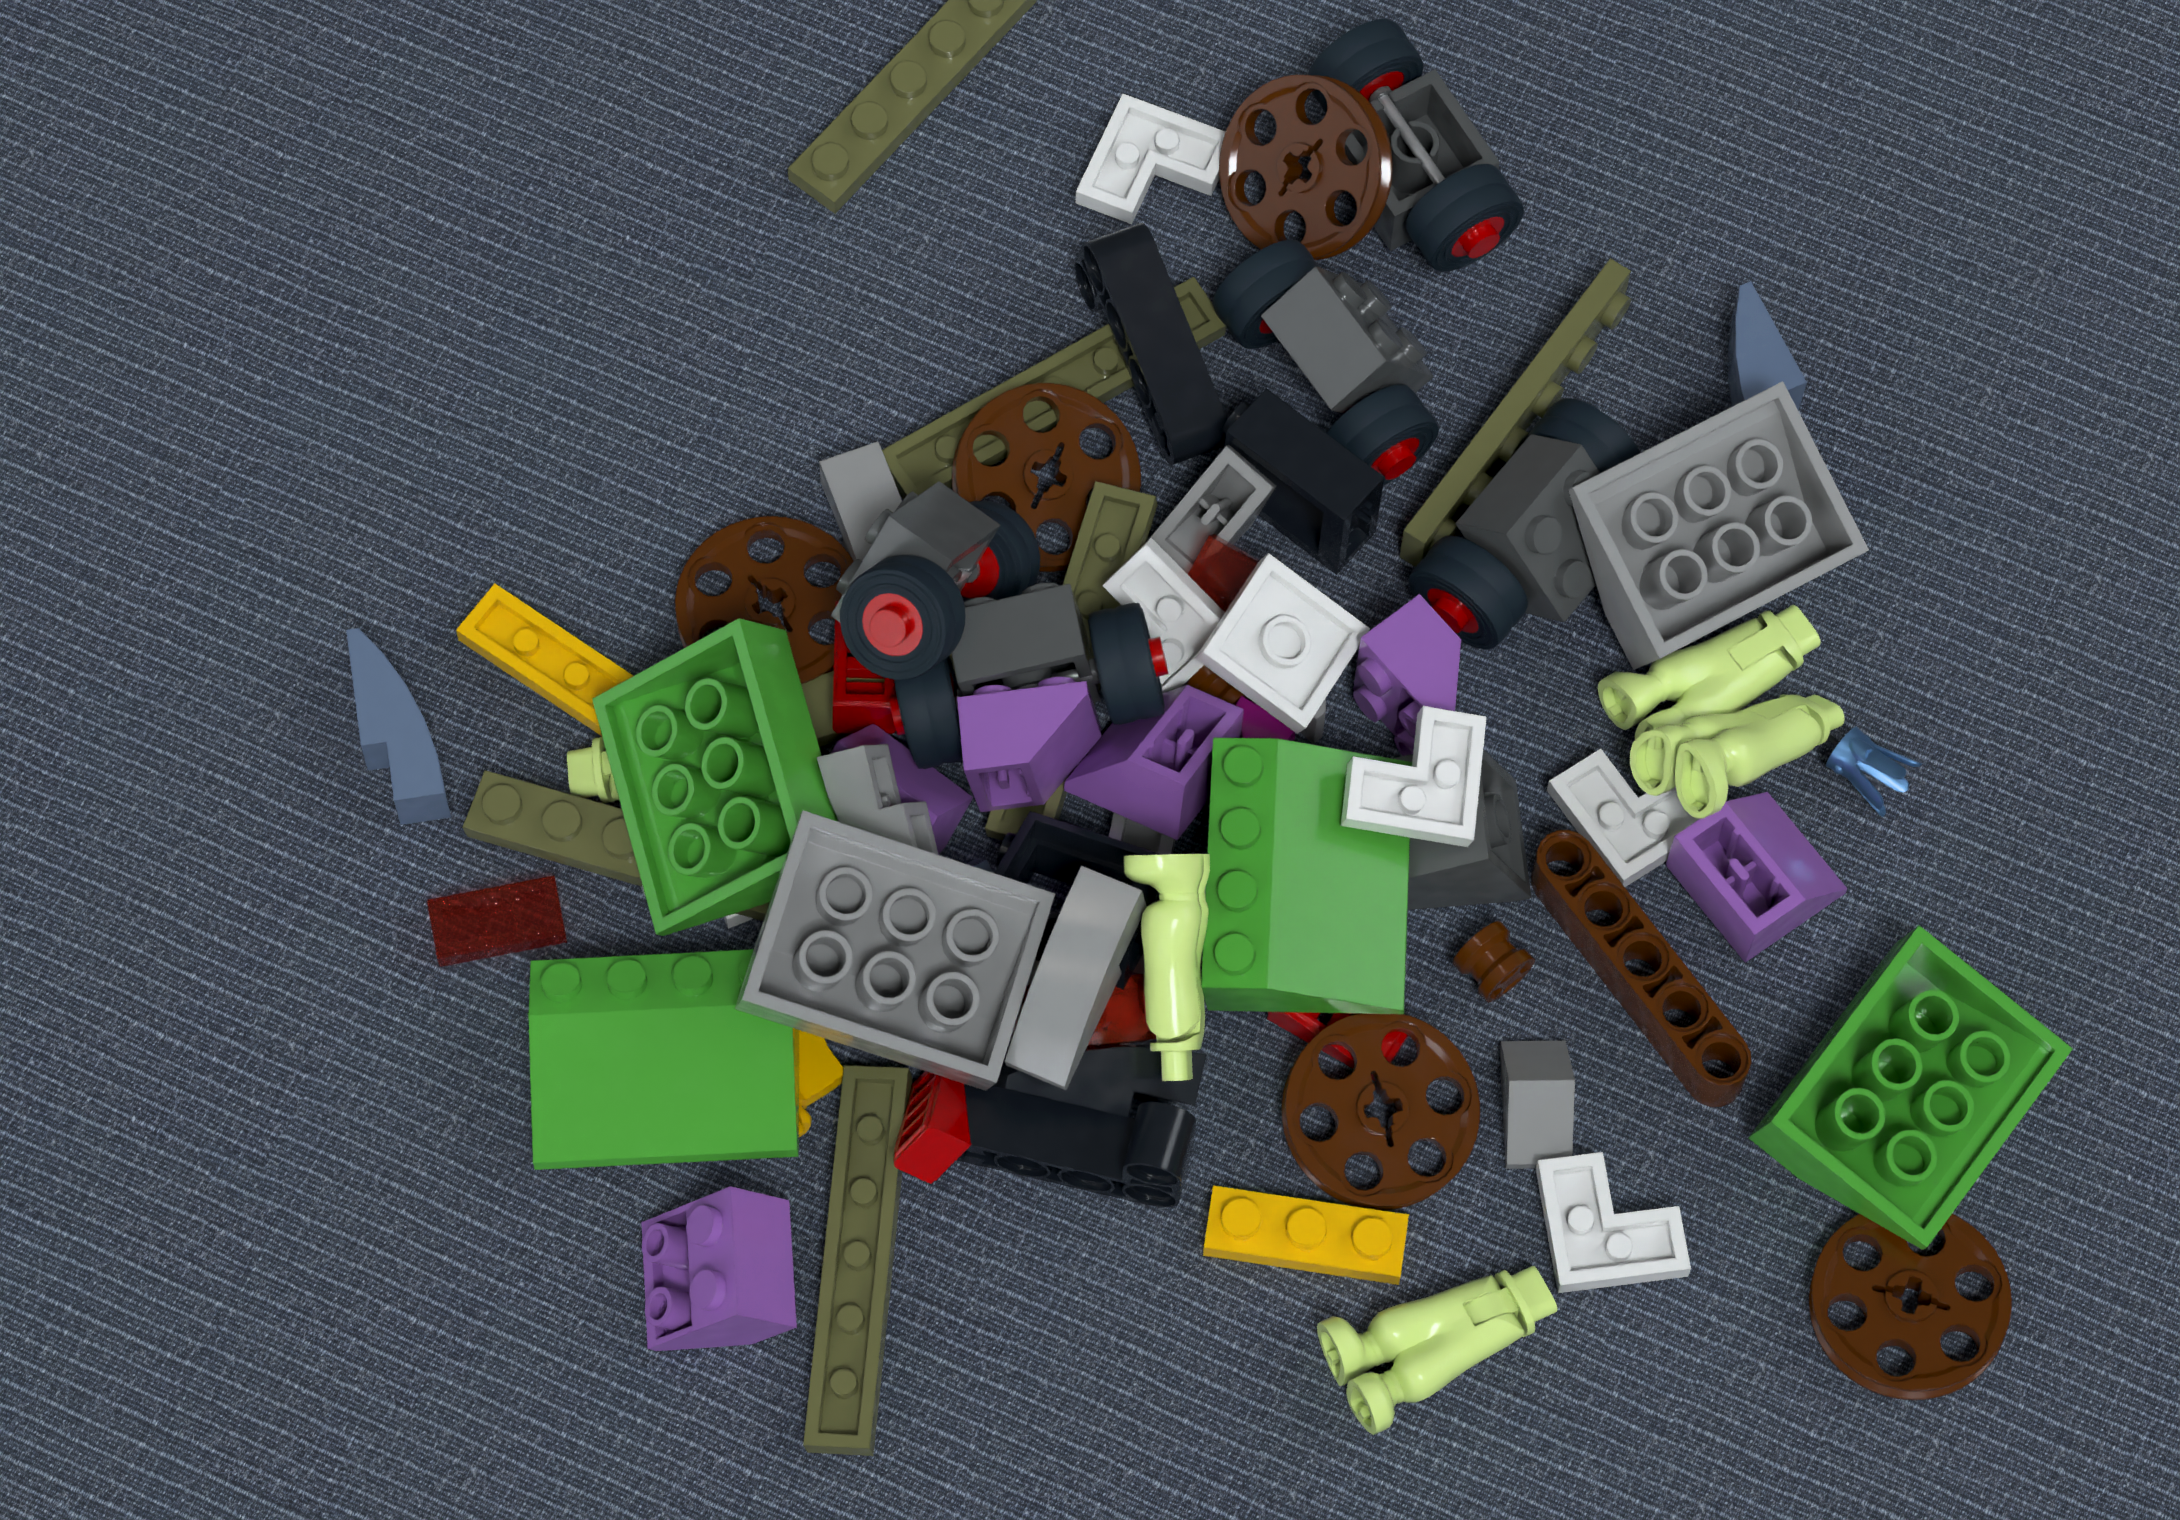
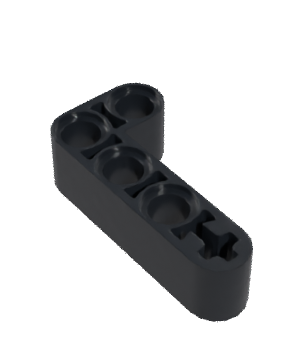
(1173, 384)
(1080, 1146)

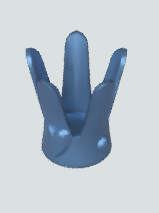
(1859, 754)

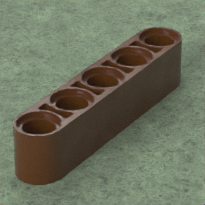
(1641, 997)

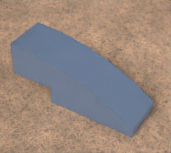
(1758, 352)
(395, 734)

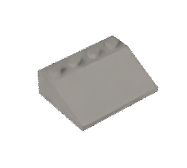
(1712, 525)
(895, 951)

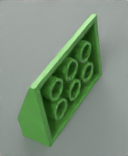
(713, 771)
(1294, 899)
(656, 1063)
(1911, 1090)

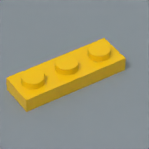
(540, 654)
(1306, 1235)

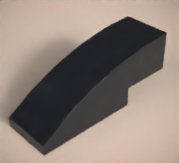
(1110, 1077)

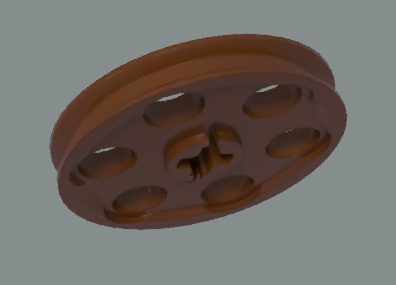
(1329, 165)
(1033, 449)
(776, 581)
(1356, 1134)
(1918, 1333)

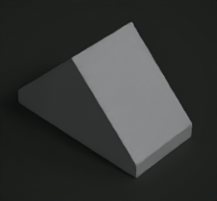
(1219, 503)
(1536, 1101)

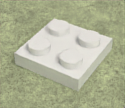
(1282, 643)

